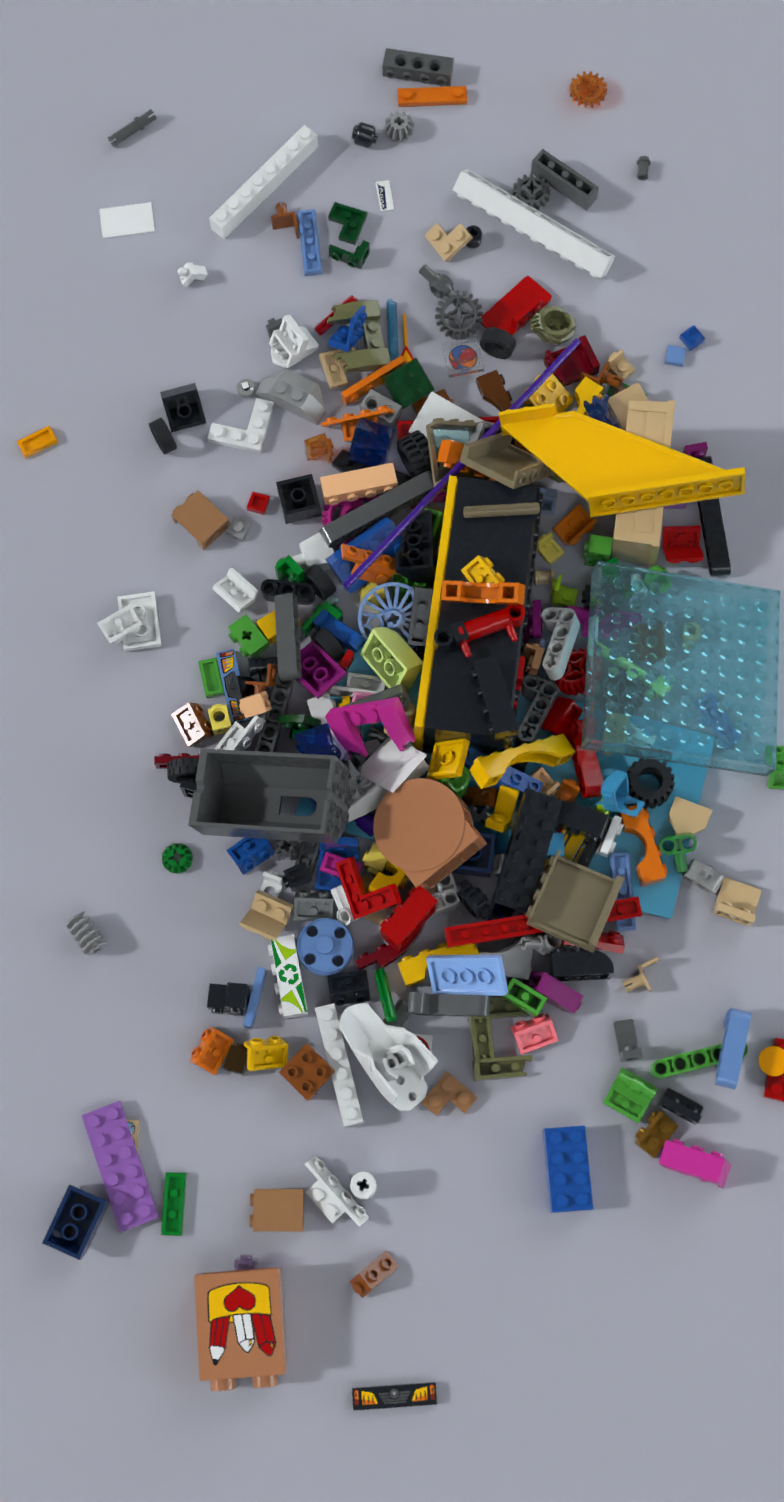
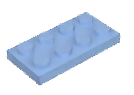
(467, 974)

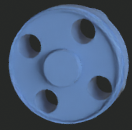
(325, 947)

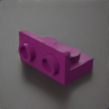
(535, 622)

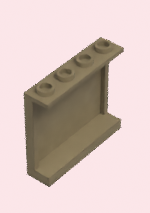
(503, 461)
(573, 902)

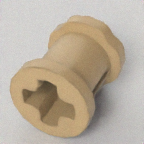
(543, 577)

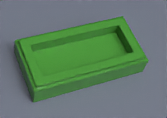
(211, 677)

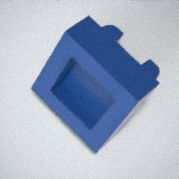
(692, 338)

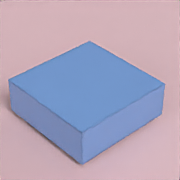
(675, 356)

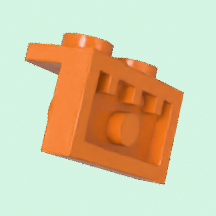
(211, 1050)

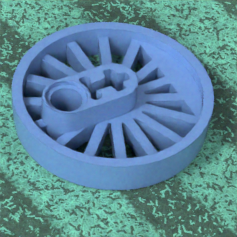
(385, 614)

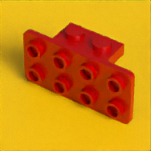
(517, 306)

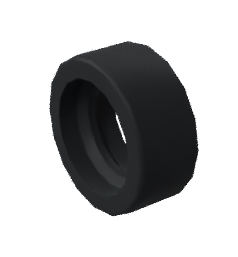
(497, 343)
(162, 436)
(320, 581)
(328, 643)

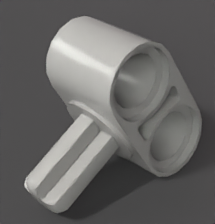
(703, 877)

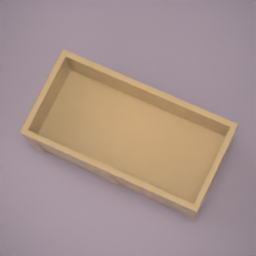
(639, 531)

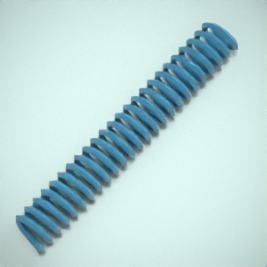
(393, 331)

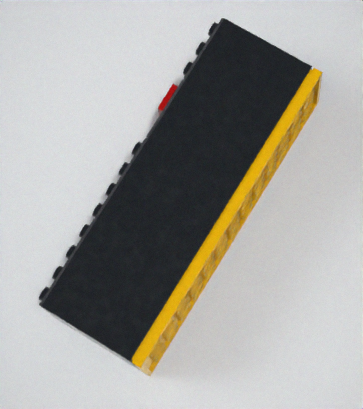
(447, 692)

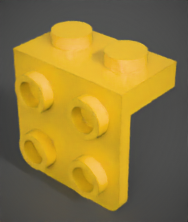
(551, 392)

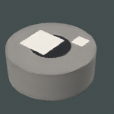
(246, 388)

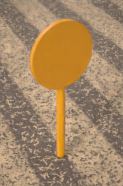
(772, 1061)

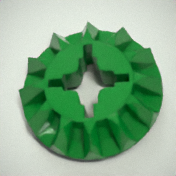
(185, 861)

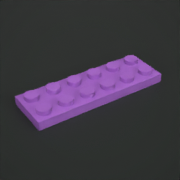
(120, 1166)

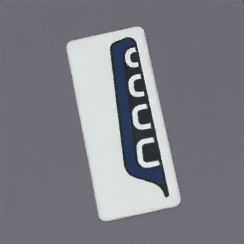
(384, 195)

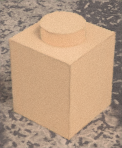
(255, 704)

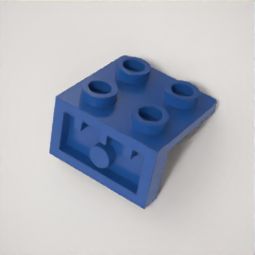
(347, 336)

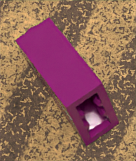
(556, 992)

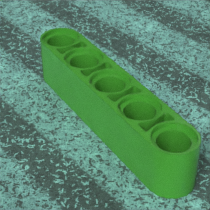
(688, 1060)

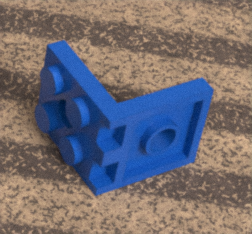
(346, 848)

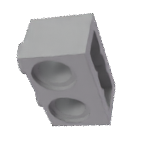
(377, 399)

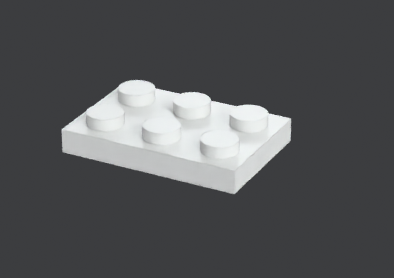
(146, 610)

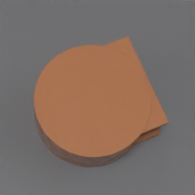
(425, 831)

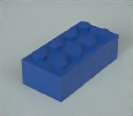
(367, 540)
(567, 1169)

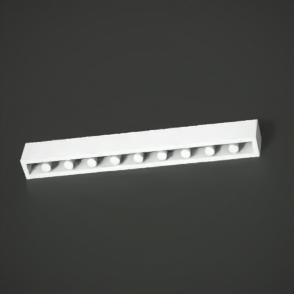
(533, 223)

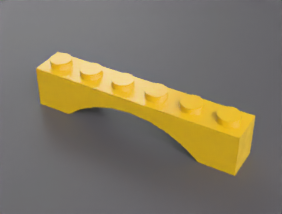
(549, 751)

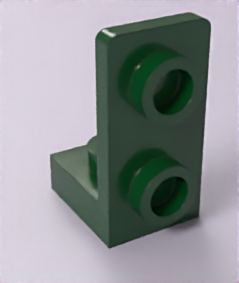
(353, 260)

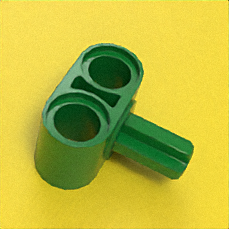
(679, 850)

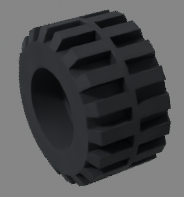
(415, 453)
(658, 770)

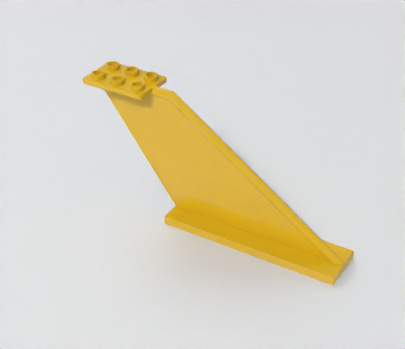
(615, 466)

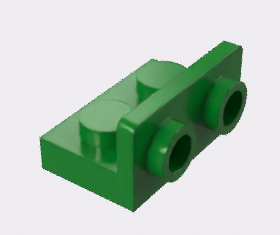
(289, 568)

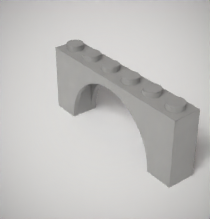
(515, 960)

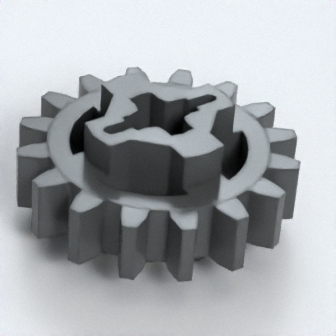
(539, 189)

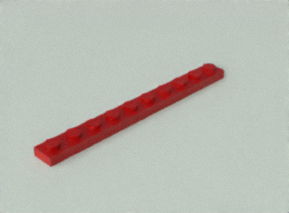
(517, 925)

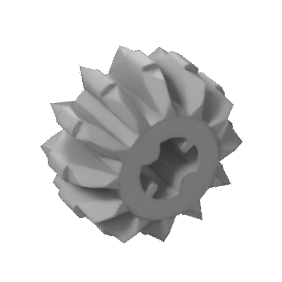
(399, 126)

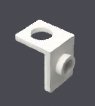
(272, 880)

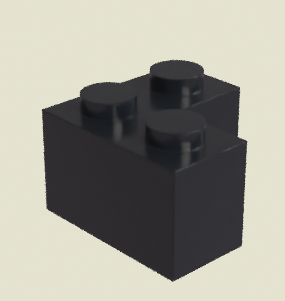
(228, 998)

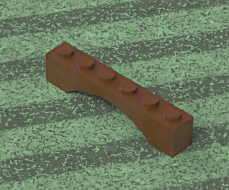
(493, 391)

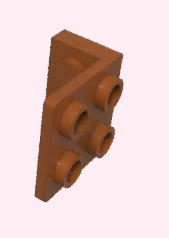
(307, 1072)

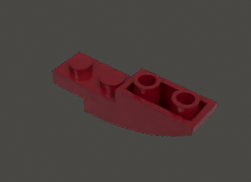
(385, 954)

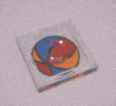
(463, 357)

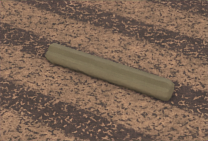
(501, 510)

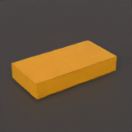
(37, 441)

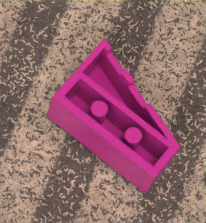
(695, 1162)

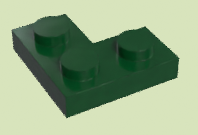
(351, 219)

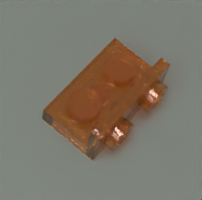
(319, 446)

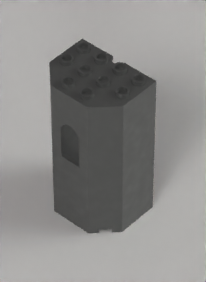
(244, 793)

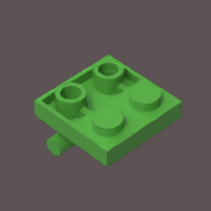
(630, 1095)

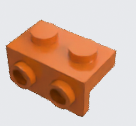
(574, 525)

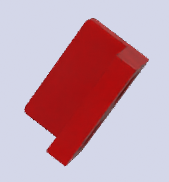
(561, 716)

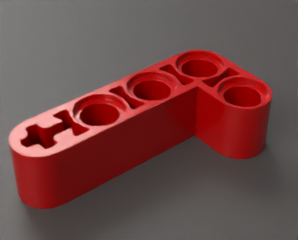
(584, 763)

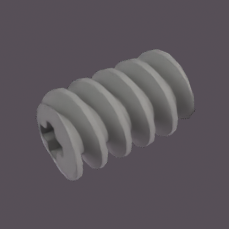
(84, 934)

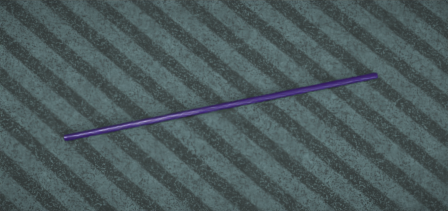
(456, 469)

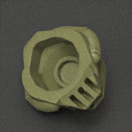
(553, 325)

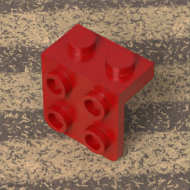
(681, 544)

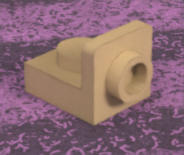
(619, 365)

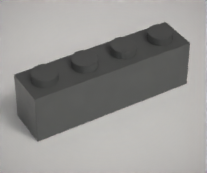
(564, 179)

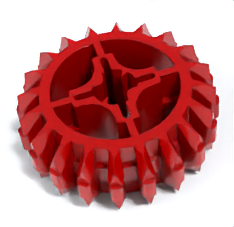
(574, 676)

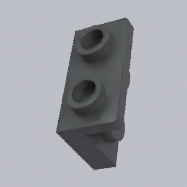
(313, 906)

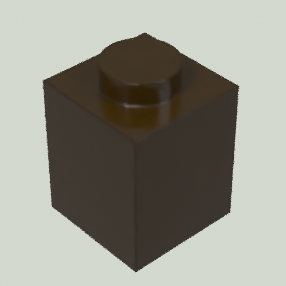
(236, 1059)

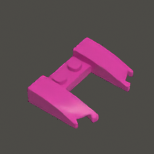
(389, 711)

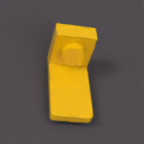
(504, 809)

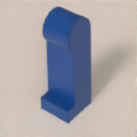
(343, 634)

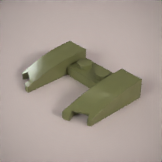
(375, 353)
(484, 1062)

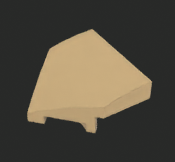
(688, 816)

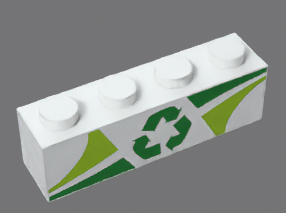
(289, 977)

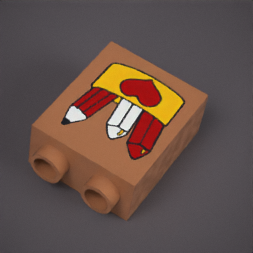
(240, 1327)

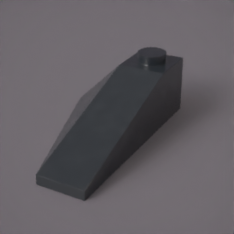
(416, 554)

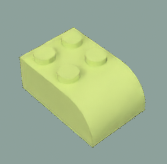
(391, 657)

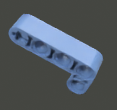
(733, 1047)

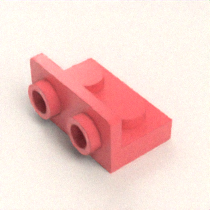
(534, 1033)

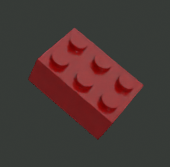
(408, 918)

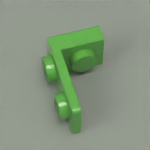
(776, 779)

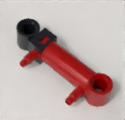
(461, 633)

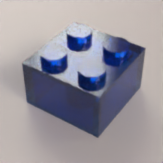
(371, 443)

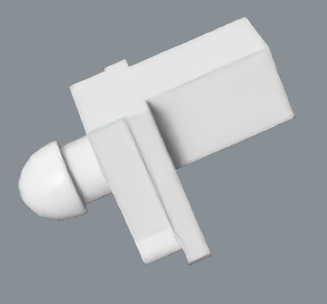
(191, 272)

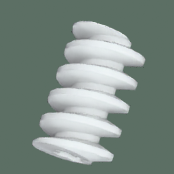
(360, 1177)

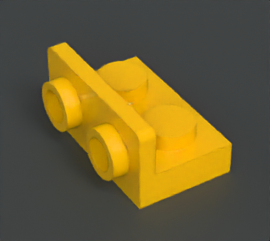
(481, 571)
(266, 1053)

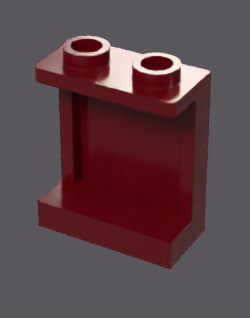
(580, 360)

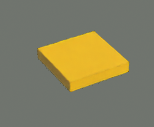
(448, 759)

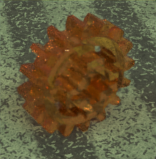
(588, 89)

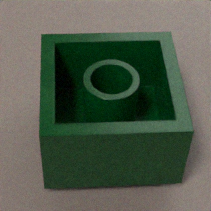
(408, 383)

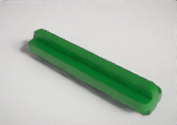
(385, 995)

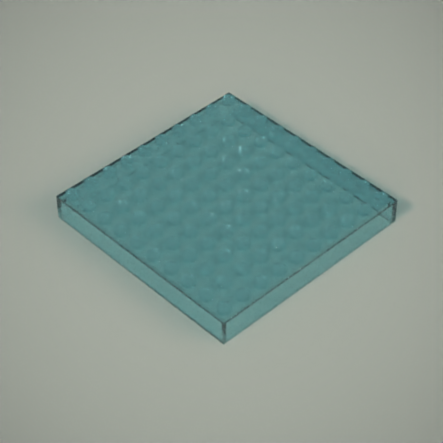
(682, 669)

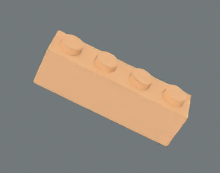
(358, 484)

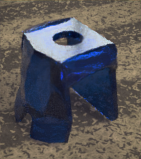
(317, 741)

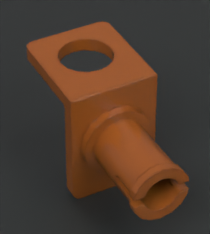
(284, 219)
(605, 377)
(271, 681)

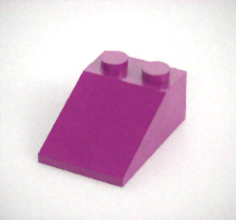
(318, 670)

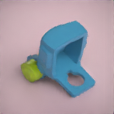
(615, 795)

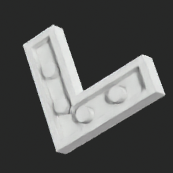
(249, 439)

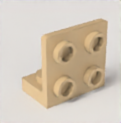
(737, 902)
(267, 915)

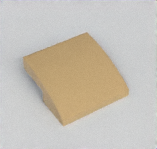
(620, 402)

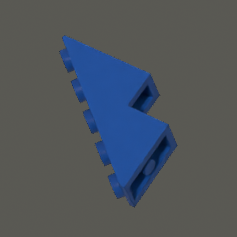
(511, 778)

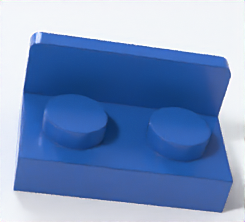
(250, 853)

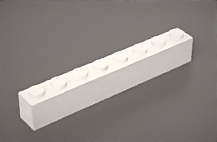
(264, 182)

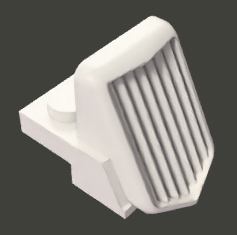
(291, 343)

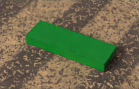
(173, 1204)

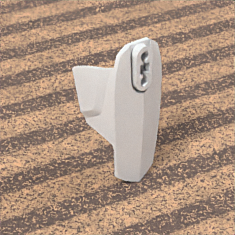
(388, 1054)

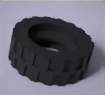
(182, 769)

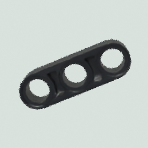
(281, 586)

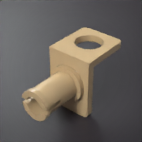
(640, 979)

